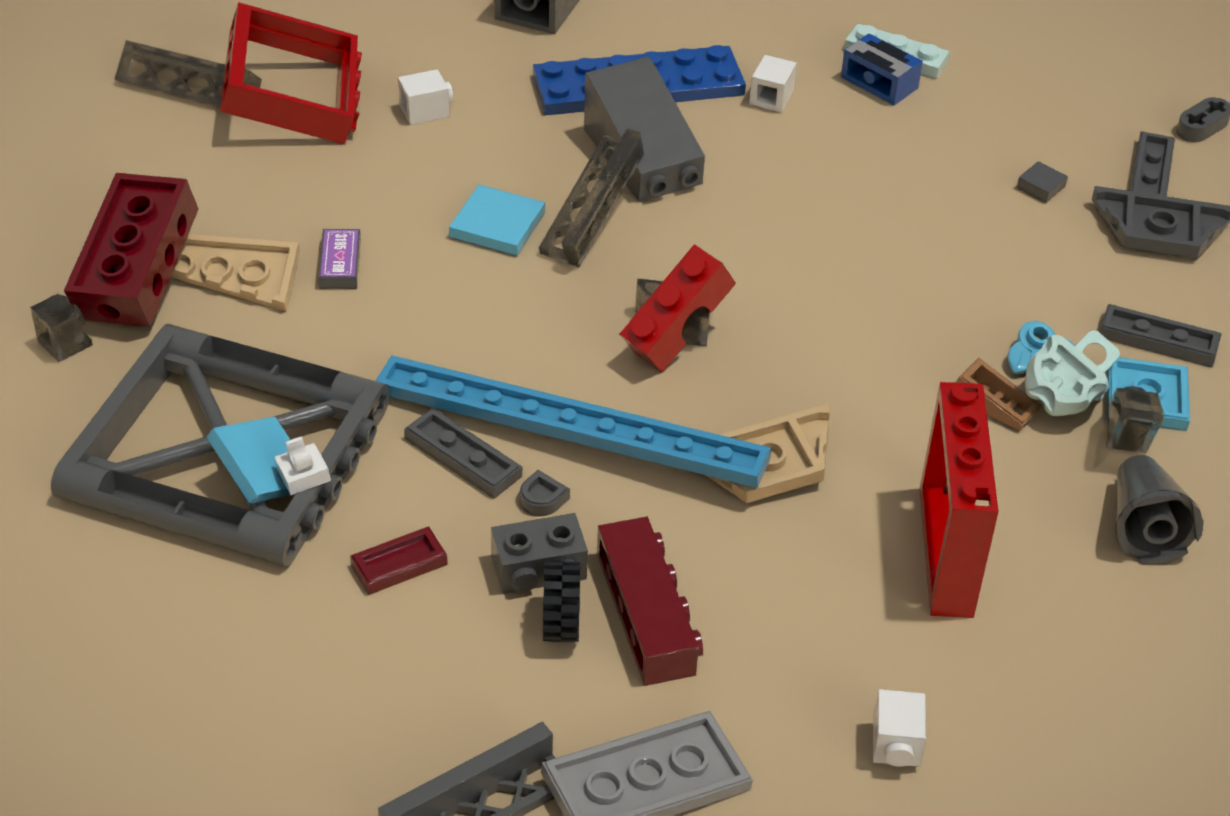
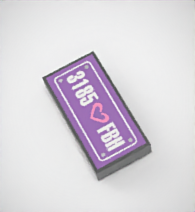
(339, 258)

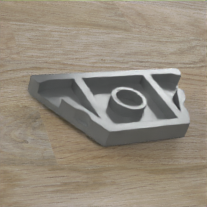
(1160, 221)

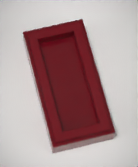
(398, 560)

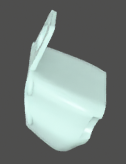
(1065, 377)

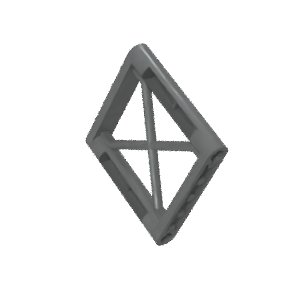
(261, 532)

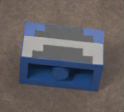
(881, 69)

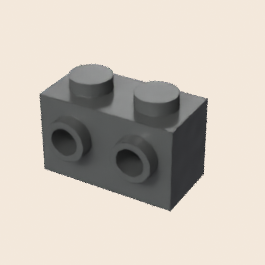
(537, 541)

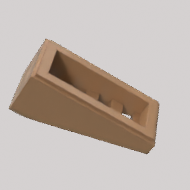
(997, 388)

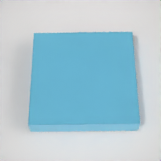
(497, 219)
(1165, 379)
(249, 456)

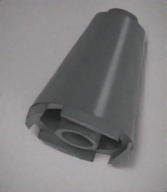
(1154, 513)

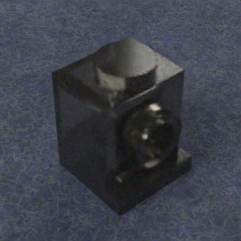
(60, 327)

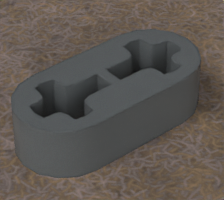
(1203, 119)

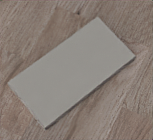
(649, 772)

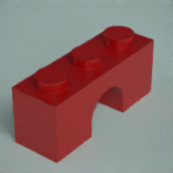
(658, 324)

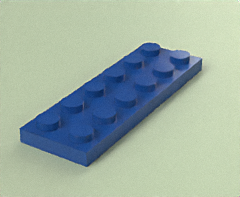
(686, 73)

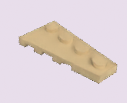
(240, 267)

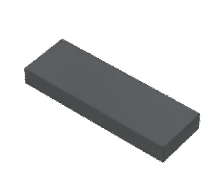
(1152, 164)
(1160, 335)
(463, 453)

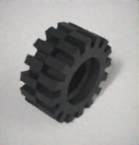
(561, 601)

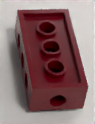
(132, 249)

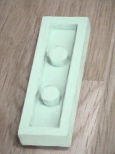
(933, 58)

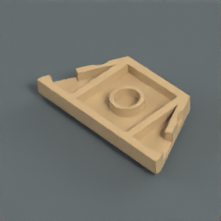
(797, 452)

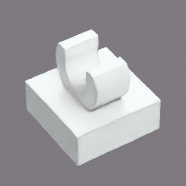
(301, 466)

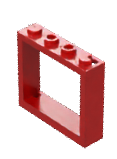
(303, 39)
(953, 477)

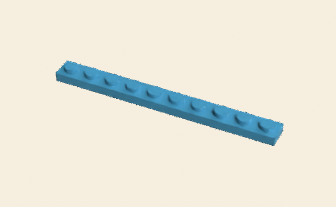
(577, 421)

